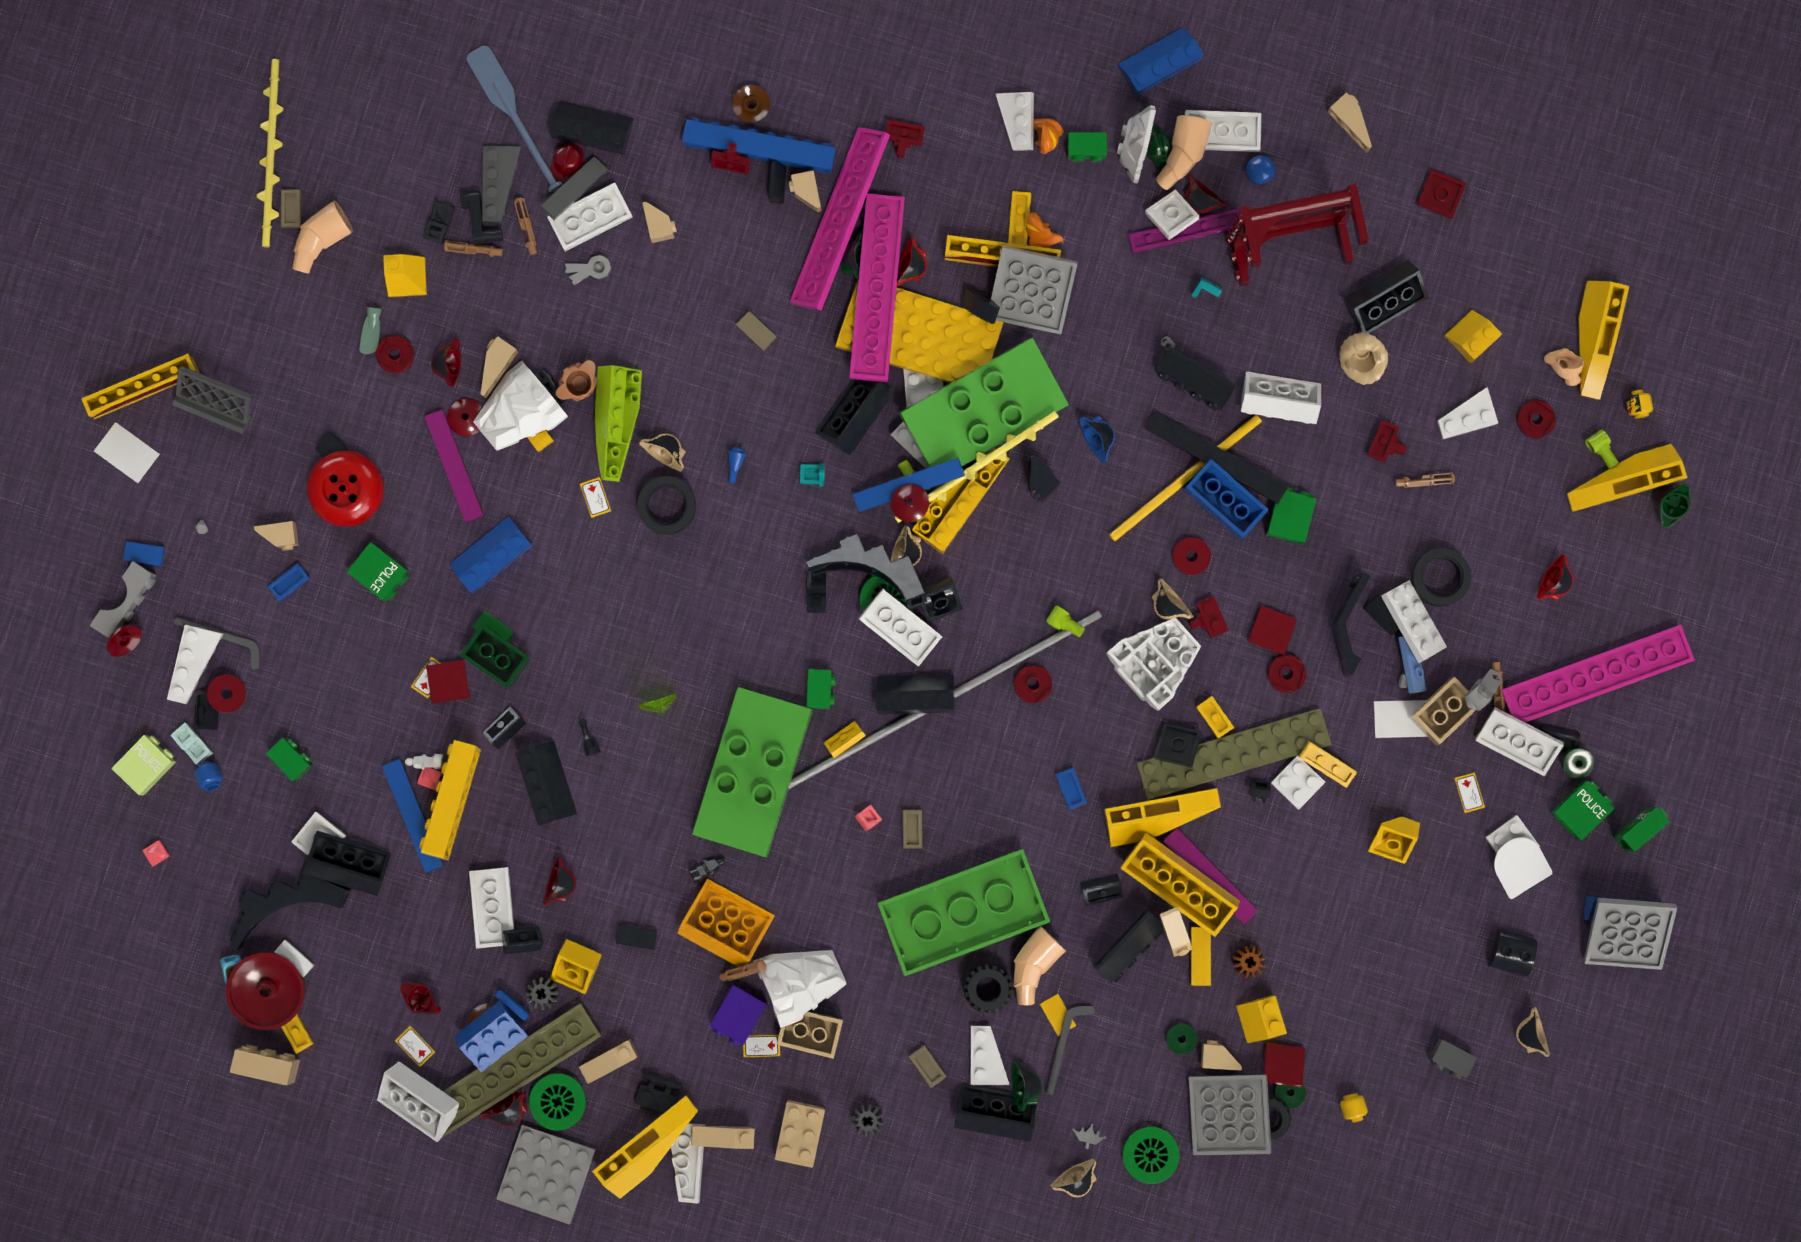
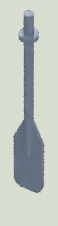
(503, 97)

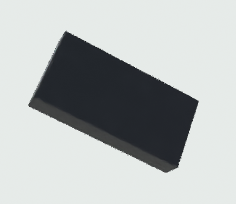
(636, 937)

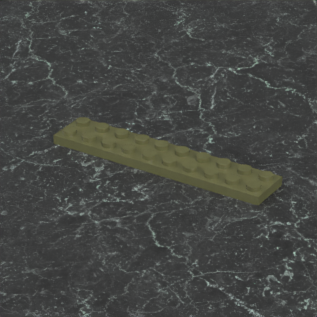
(1236, 753)
(522, 1064)

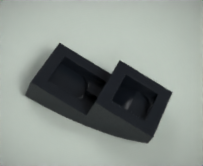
(439, 222)
(981, 307)
(816, 593)

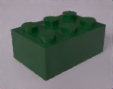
(495, 656)

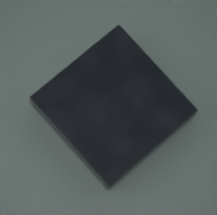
(1178, 745)

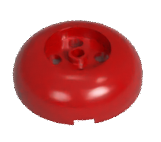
(367, 488)

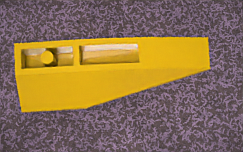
(1598, 332)
(1631, 476)
(947, 518)
(1130, 822)
(645, 1151)

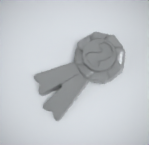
(597, 267)

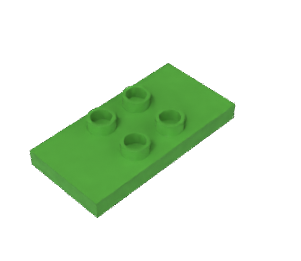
(984, 406)
(752, 772)
(963, 912)

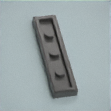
(574, 188)

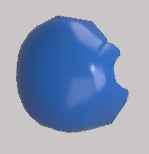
(1260, 169)

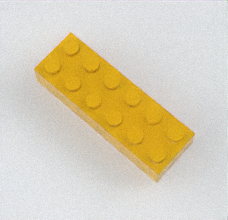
(450, 800)
(1180, 884)

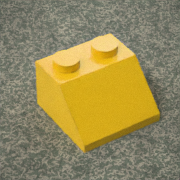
(1473, 335)
(575, 966)
(1261, 1019)

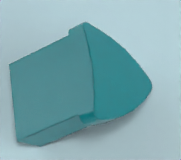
(1208, 286)
(812, 474)

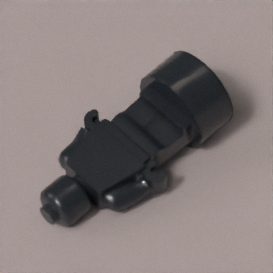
(591, 748)
(709, 867)

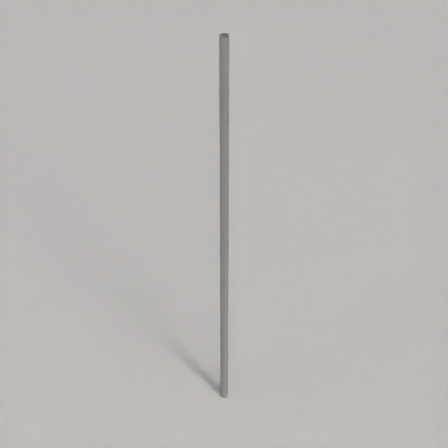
(958, 691)

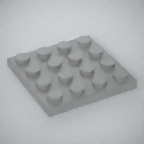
(1033, 289)
(1630, 933)
(1230, 1114)
(546, 1174)

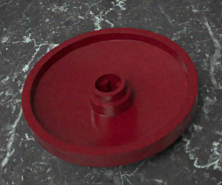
(265, 990)

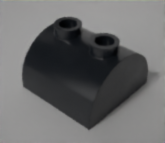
(941, 599)
(1513, 953)

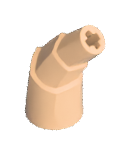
(1188, 148)
(320, 232)
(1033, 960)

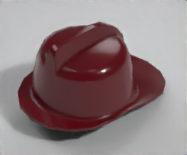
(567, 162)

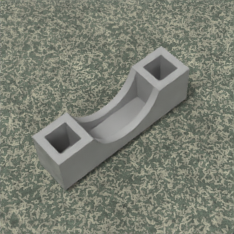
(137, 581)

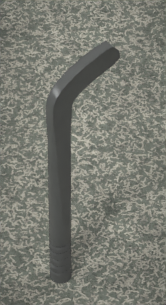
(253, 646)
(1072, 1012)

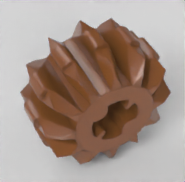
(1254, 957)

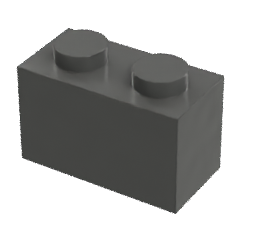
(1452, 1058)

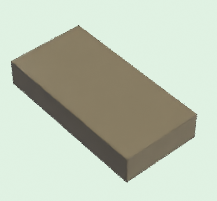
(291, 208)
(756, 331)
(912, 829)
(927, 1066)

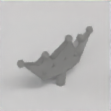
(1088, 1136)

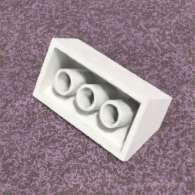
(1281, 397)
(417, 1101)

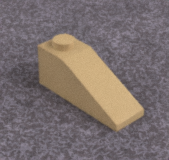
(1349, 117)
(497, 360)
(1175, 932)
(609, 1061)
(723, 1137)

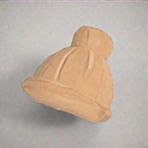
(1566, 365)

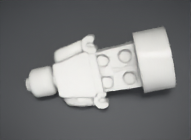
(423, 761)

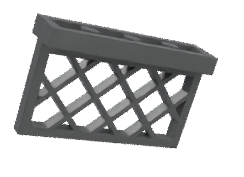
(208, 407)

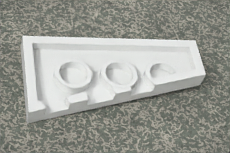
(192, 659)
(688, 1166)

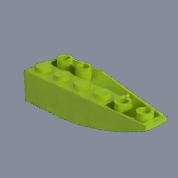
(615, 416)

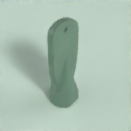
(370, 331)

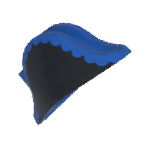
(1098, 436)

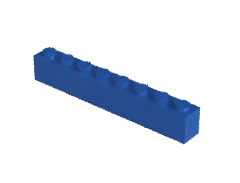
(760, 146)

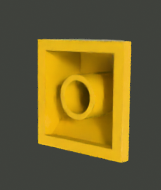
(405, 275)
(1395, 839)

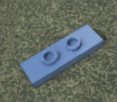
(1413, 669)

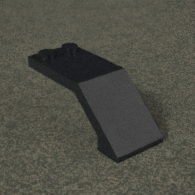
(1347, 659)

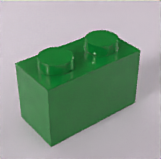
(1087, 146)
(819, 689)
(290, 759)

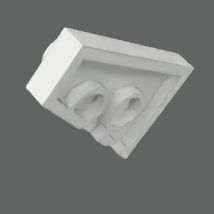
(1018, 118)
(1468, 417)
(985, 1058)

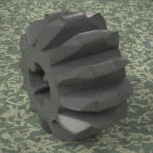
(535, 995)
(868, 1127)

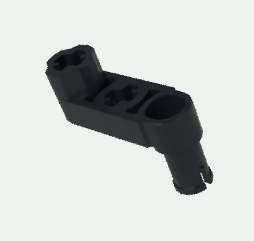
(473, 200)

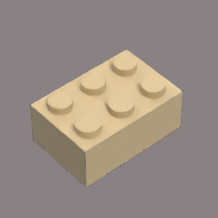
(1443, 711)
(812, 1034)
(265, 1065)
(800, 1133)

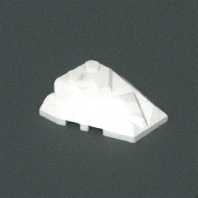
(1136, 142)
(518, 409)
(1155, 661)
(800, 982)

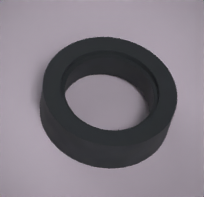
(654, 485)
(1461, 566)

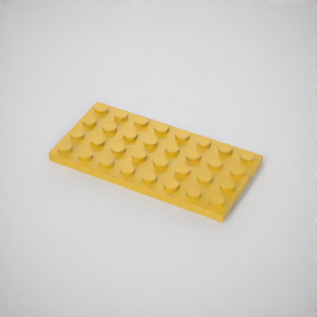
(931, 336)

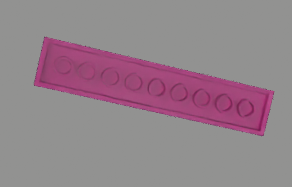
(839, 218)
(877, 288)
(1598, 674)

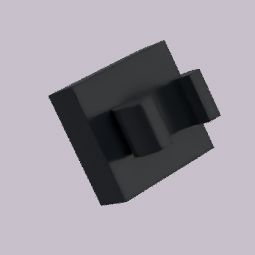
(1260, 789)

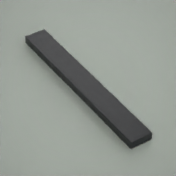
(1206, 451)

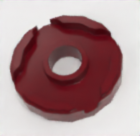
(399, 365)
(1525, 423)
(1201, 550)
(1275, 674)
(1021, 684)
(237, 690)

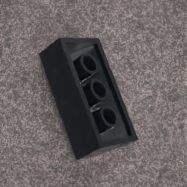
(591, 127)
(1386, 297)
(1195, 378)
(854, 414)
(915, 694)
(546, 783)
(347, 863)
(1128, 946)
(993, 1113)

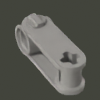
(1483, 690)

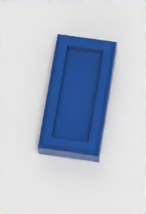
(144, 554)
(288, 582)
(1071, 788)
(512, 1004)

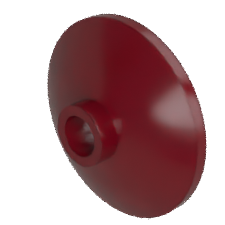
(455, 421)
(916, 509)
(123, 640)

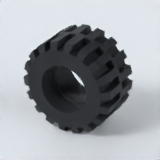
(973, 979)

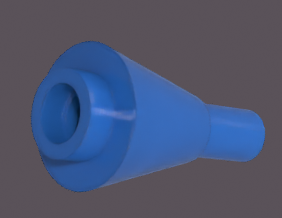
(736, 459)

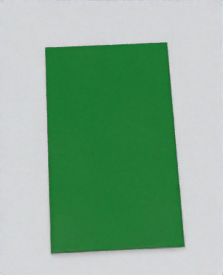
(495, 625)

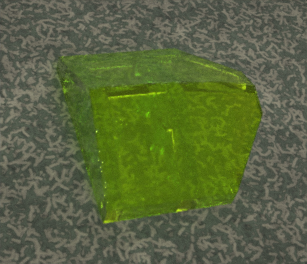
(660, 705)

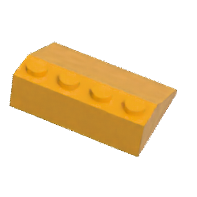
(725, 924)

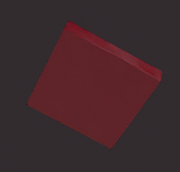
(1441, 194)
(1272, 630)
(448, 682)
(1284, 1064)

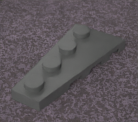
(498, 176)

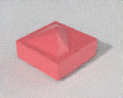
(429, 778)
(868, 818)
(156, 853)

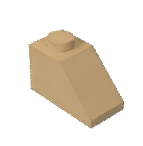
(805, 189)
(658, 224)
(280, 534)
(1217, 1057)

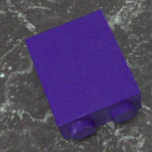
(738, 1015)

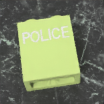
(144, 764)

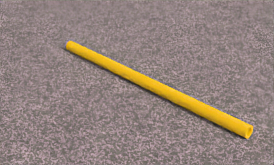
(1181, 481)

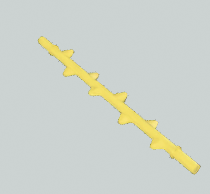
(272, 145)
(982, 459)

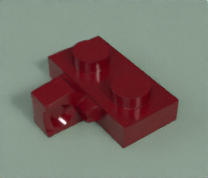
(904, 135)
(730, 160)
(1386, 442)
(1209, 618)

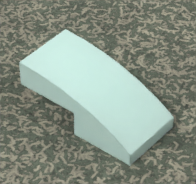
(191, 744)

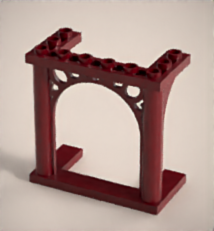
(1260, 224)

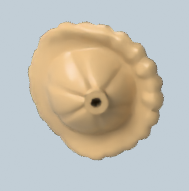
(1363, 358)

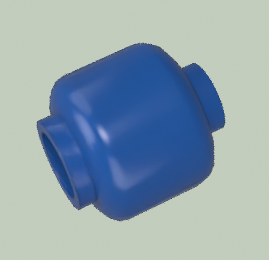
(208, 776)

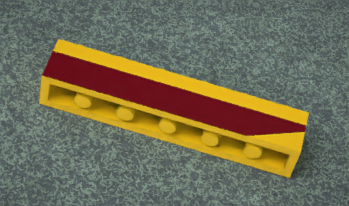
(984, 251)
(137, 387)

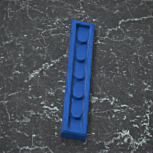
(924, 478)
(410, 810)

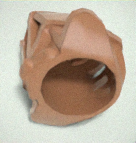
(577, 381)

